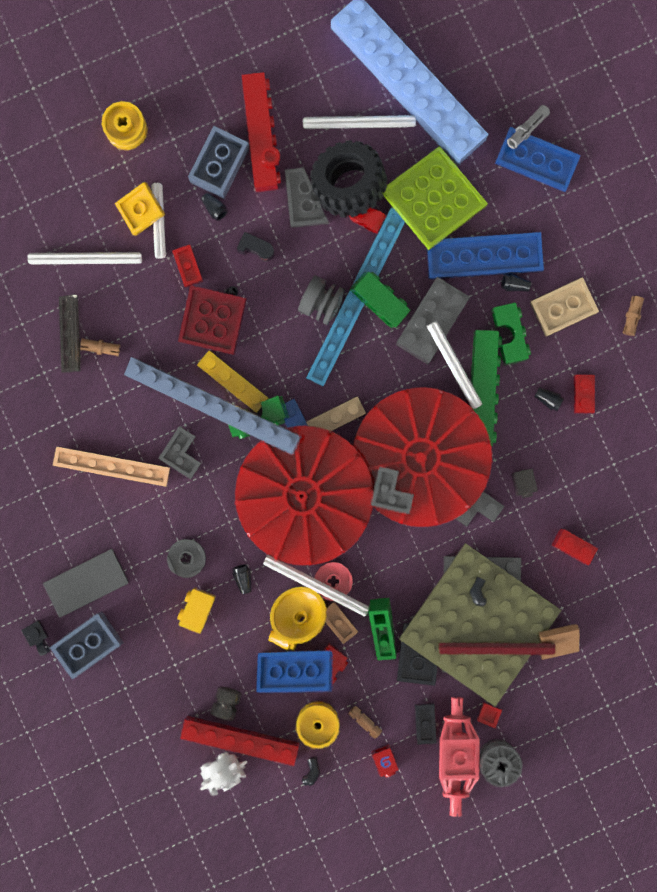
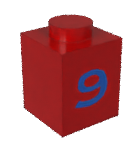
(385, 761)

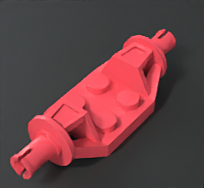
(458, 756)

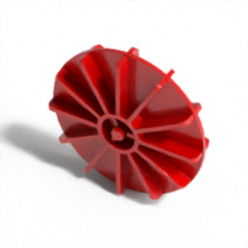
(436, 449)
(305, 502)

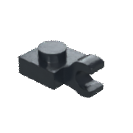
(35, 635)

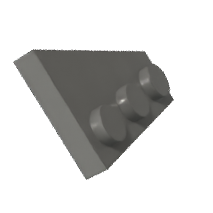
(302, 200)

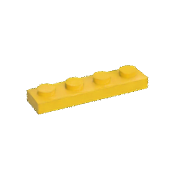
(232, 381)

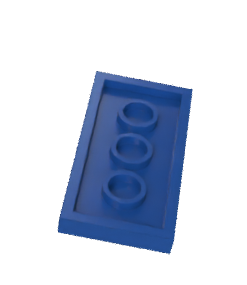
(539, 161)
(294, 672)

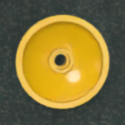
(291, 607)

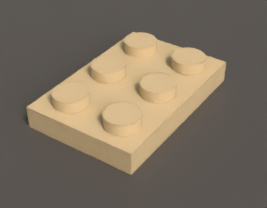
(564, 307)

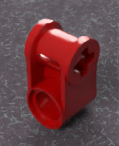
(371, 220)

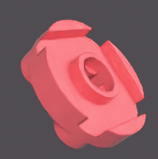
(340, 572)

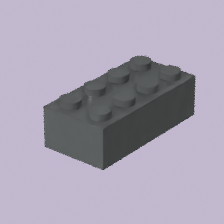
(441, 305)

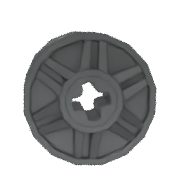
(321, 300)
(497, 751)

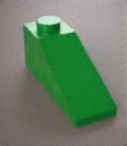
(382, 628)

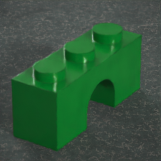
(509, 317)
(273, 411)

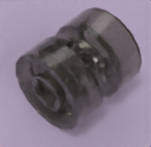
(225, 704)

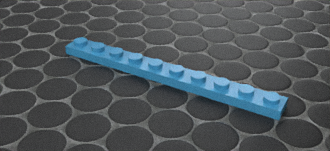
(352, 305)

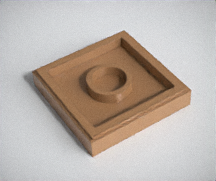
(565, 639)

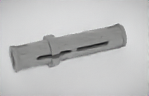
(523, 131)

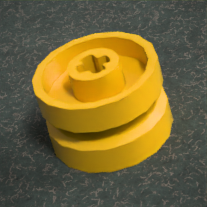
(122, 136)
(314, 735)

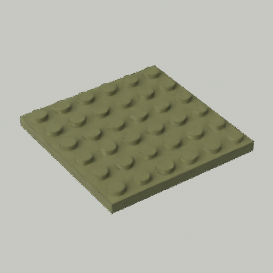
(449, 615)

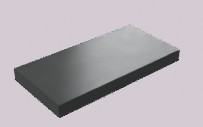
(86, 582)

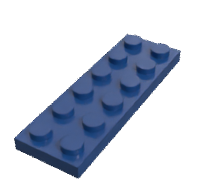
(486, 255)

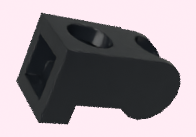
(256, 246)

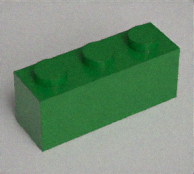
(380, 299)

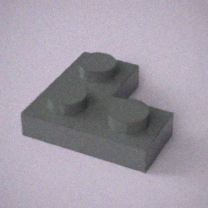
(176, 456)
(386, 495)
(486, 506)

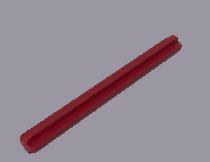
(497, 648)

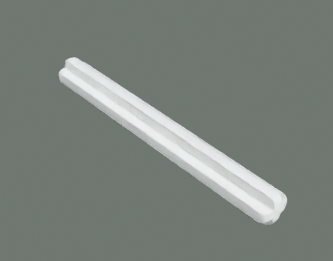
(454, 365)

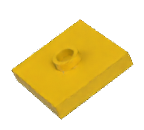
(140, 208)

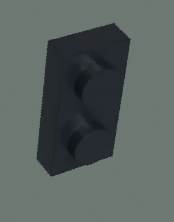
(425, 723)

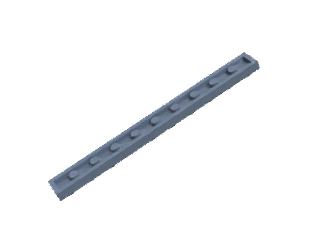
(213, 405)

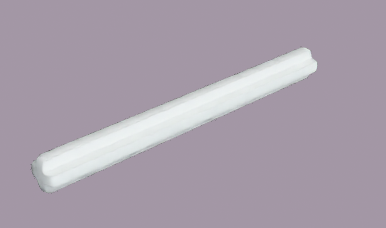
(359, 121)
(85, 258)
(316, 585)

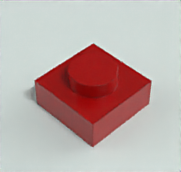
(489, 715)

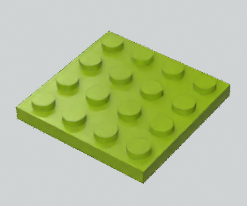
(434, 198)

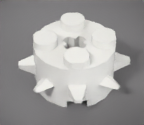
(223, 773)

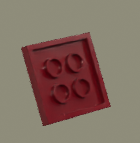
(212, 319)

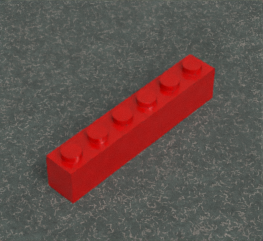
(259, 129)
(240, 740)

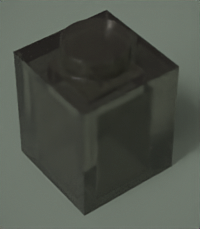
(524, 483)

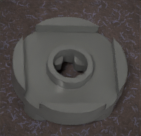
(175, 557)

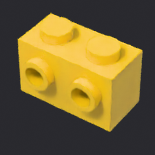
(197, 610)

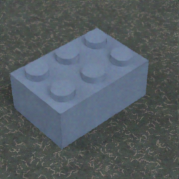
(219, 162)
(86, 645)

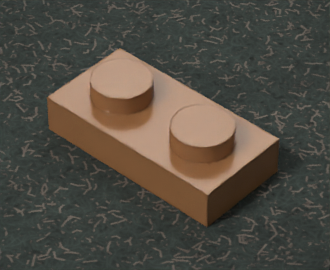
(339, 623)

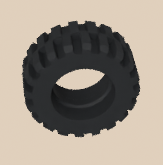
(345, 158)

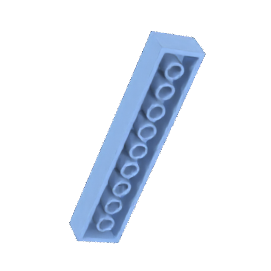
(408, 80)

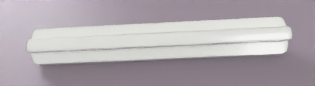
(159, 232)

